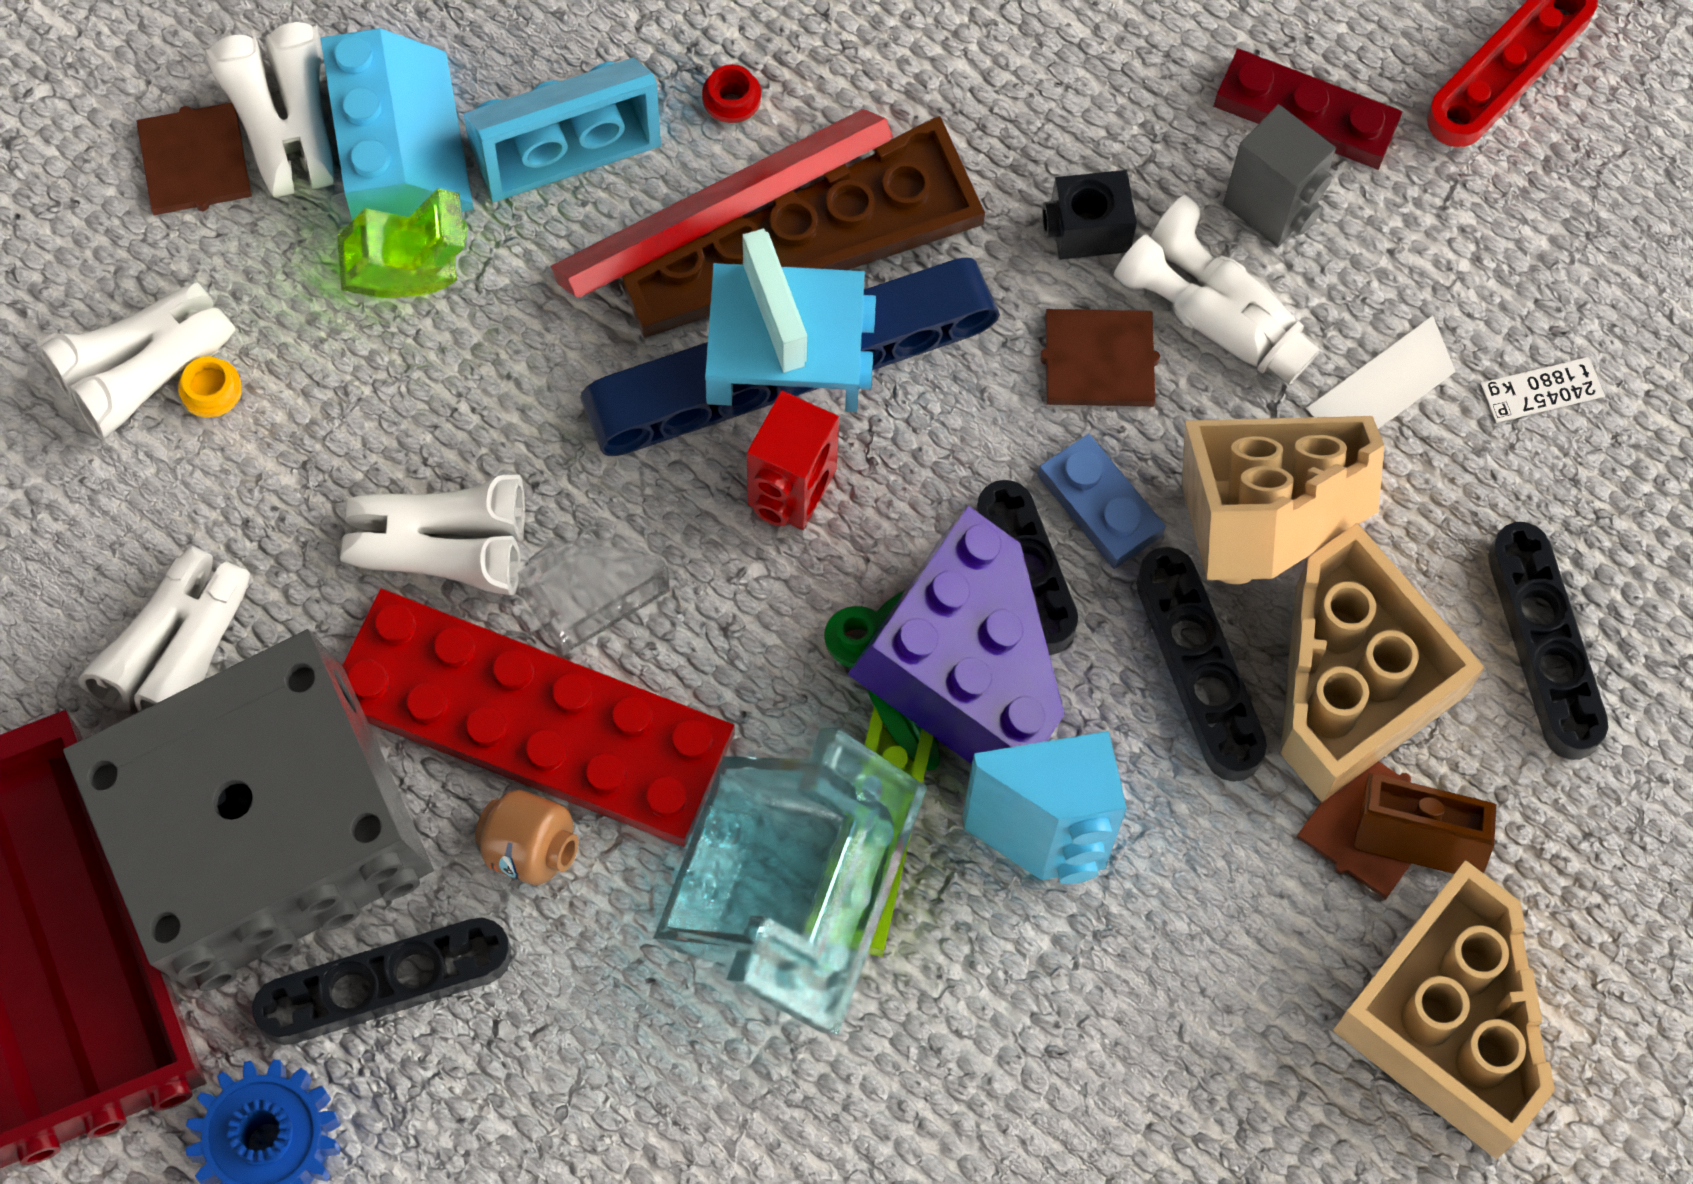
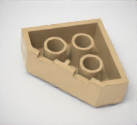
(1276, 489)
(1363, 664)
(1460, 1014)

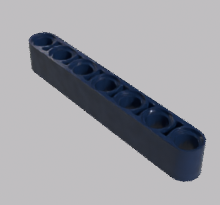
(669, 393)

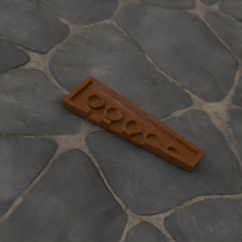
(857, 215)

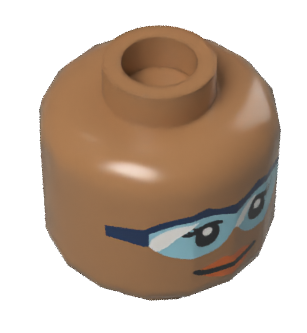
(526, 837)

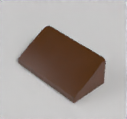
(1424, 825)

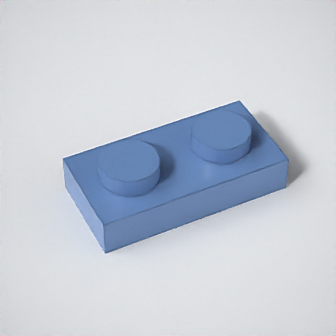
(1101, 501)

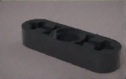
(1027, 521)

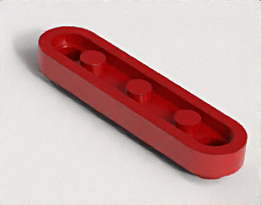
(1505, 68)

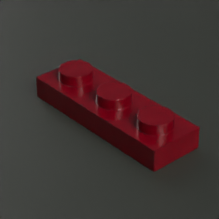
(1347, 120)

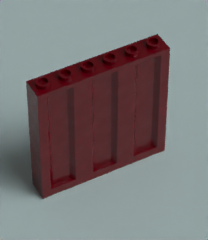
(81, 1008)

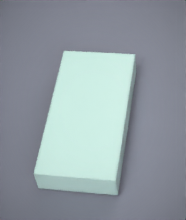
(775, 300)

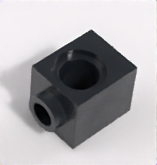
(1101, 194)

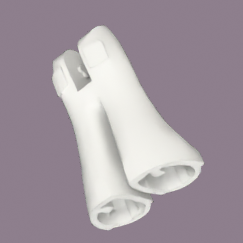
(296, 63)
(128, 361)
(486, 511)
(121, 669)

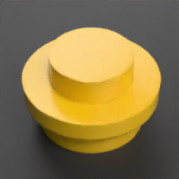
(209, 387)

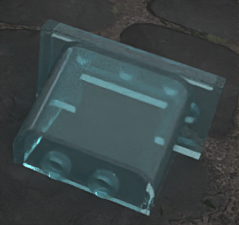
(794, 873)

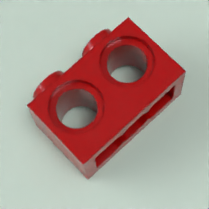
(791, 461)

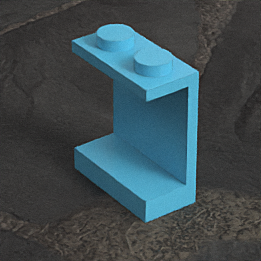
(833, 317)

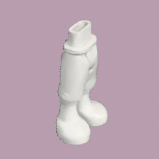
(1229, 304)

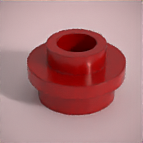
(731, 80)

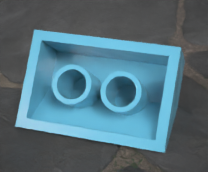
(393, 121)
(564, 128)
(1048, 805)

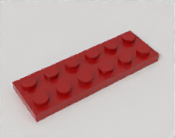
(535, 717)

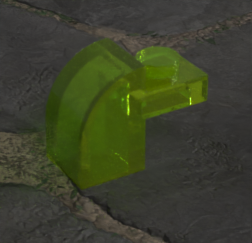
(401, 254)

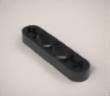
(1555, 638)
(1208, 660)
(385, 991)

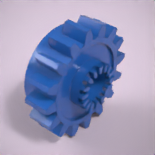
(259, 1101)

